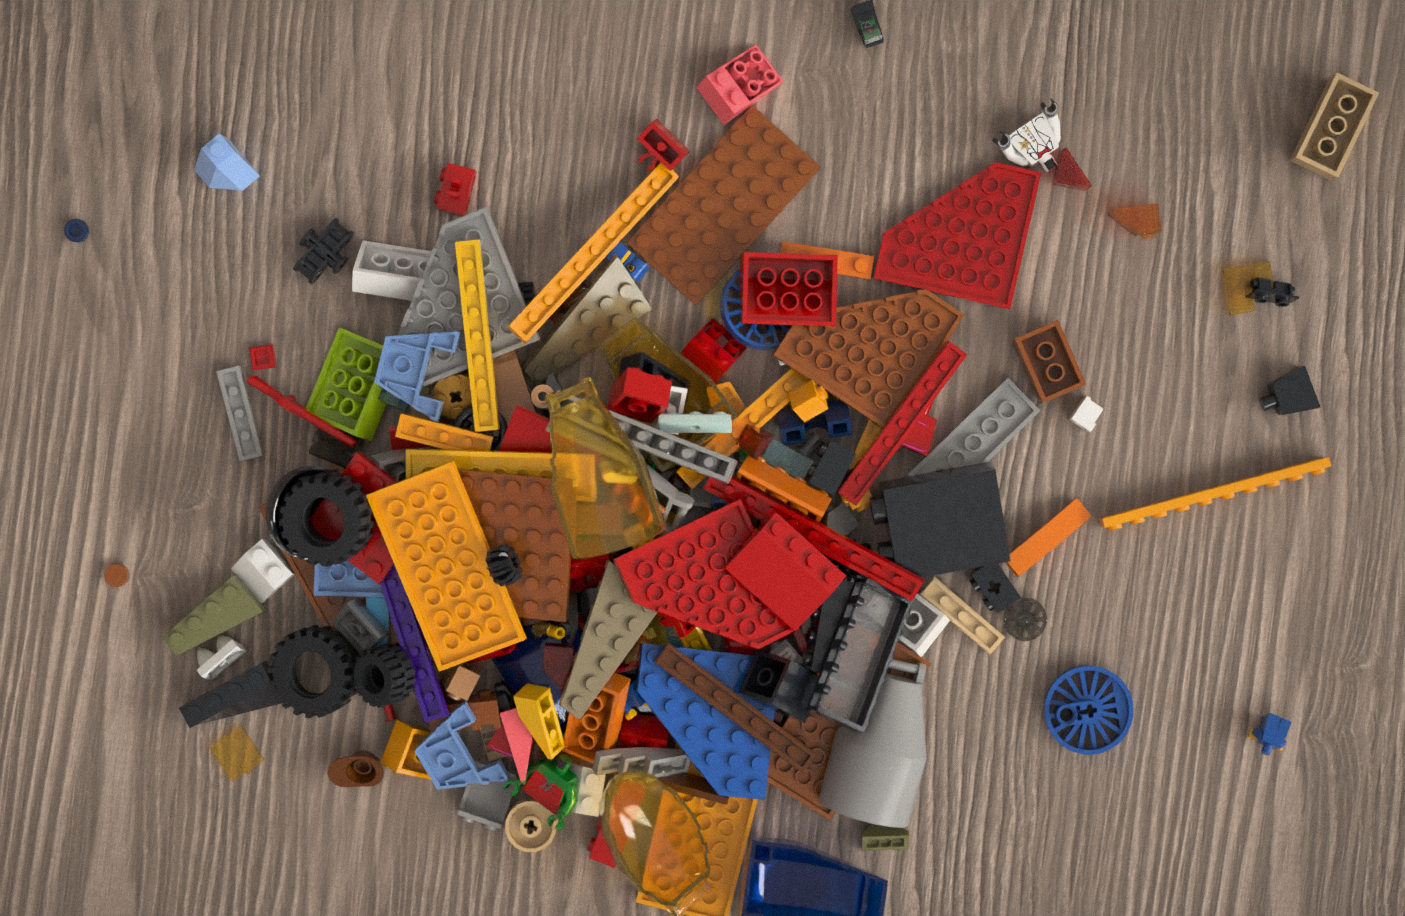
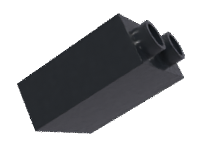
(942, 520)

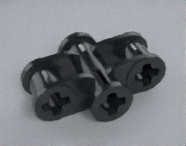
(318, 257)

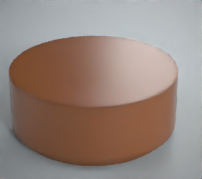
(116, 575)

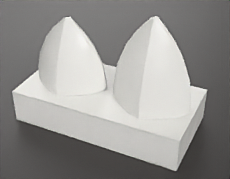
(214, 664)

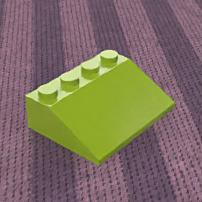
(346, 386)

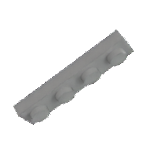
(240, 413)

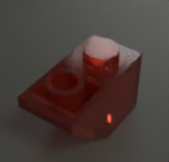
(558, 662)

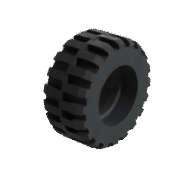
(303, 535)

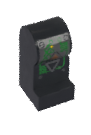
(867, 23)

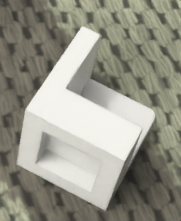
(1086, 414)

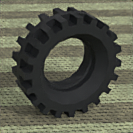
(339, 659)

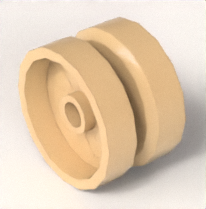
(521, 834)

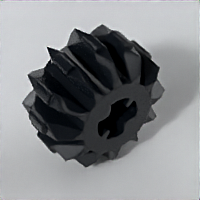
(504, 565)

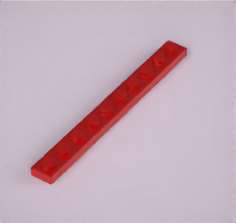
(821, 537)

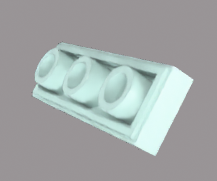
(695, 422)

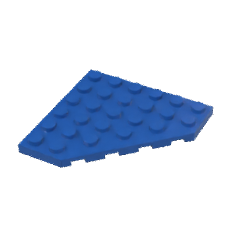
(716, 746)

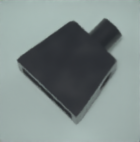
(1291, 393)

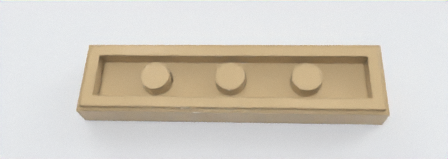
(962, 615)

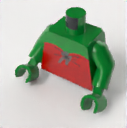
(551, 786)

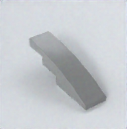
(645, 759)

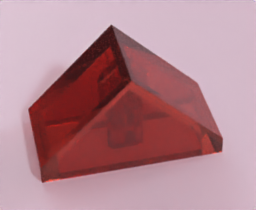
(1069, 173)
(754, 441)

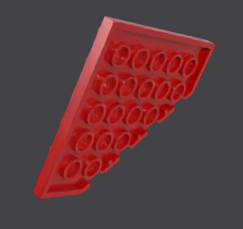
(966, 239)
(687, 578)

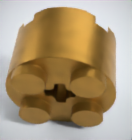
(443, 391)

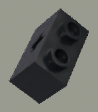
(1006, 592)

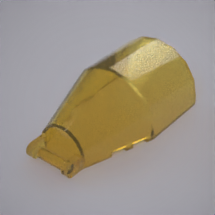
(598, 477)

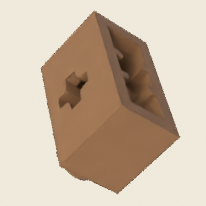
(461, 681)

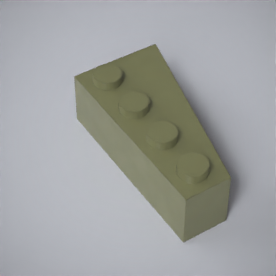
(215, 615)

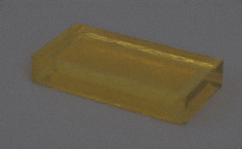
(714, 296)

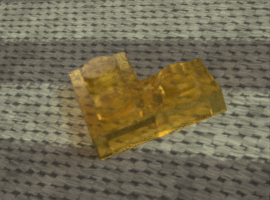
(1237, 285)

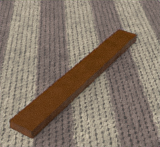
(734, 707)
(683, 782)

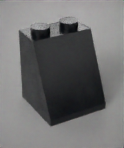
(779, 685)

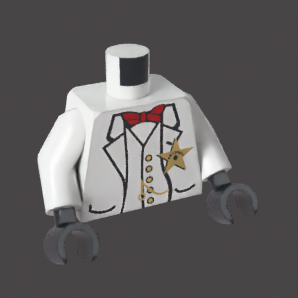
(1034, 140)

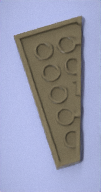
(590, 320)
(607, 638)

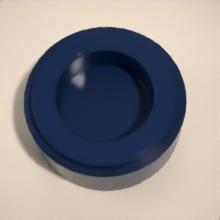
(76, 230)

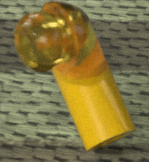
(548, 629)

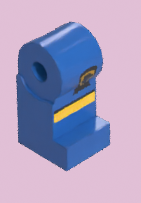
(631, 262)

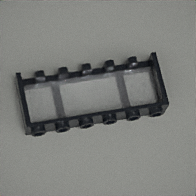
(859, 655)

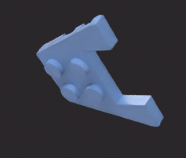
(405, 365)
(448, 758)

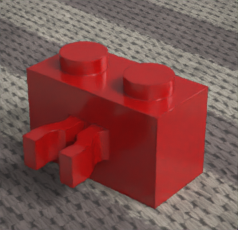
(662, 145)
(455, 189)

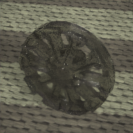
(1025, 619)

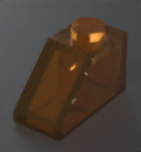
(1138, 220)

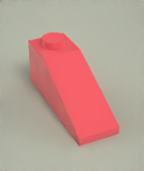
(518, 739)

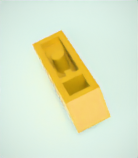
(539, 715)

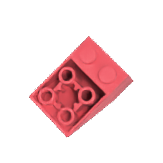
(739, 84)

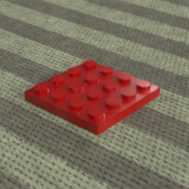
(329, 521)

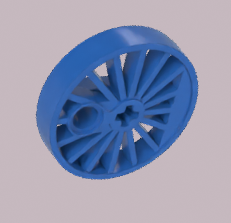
(752, 329)
(1122, 703)

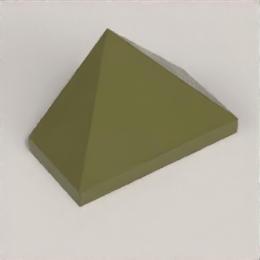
(884, 838)

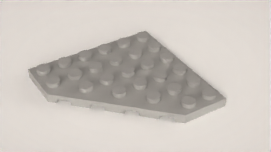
(438, 299)

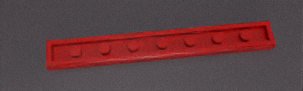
(901, 423)

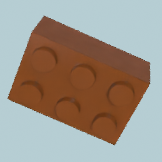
(1048, 362)

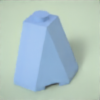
(224, 166)

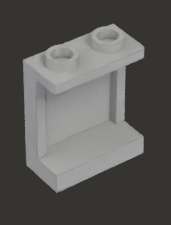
(486, 802)

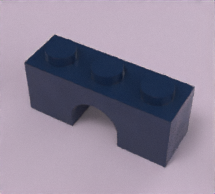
(834, 420)

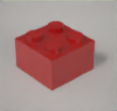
(639, 395)

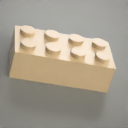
(1334, 126)

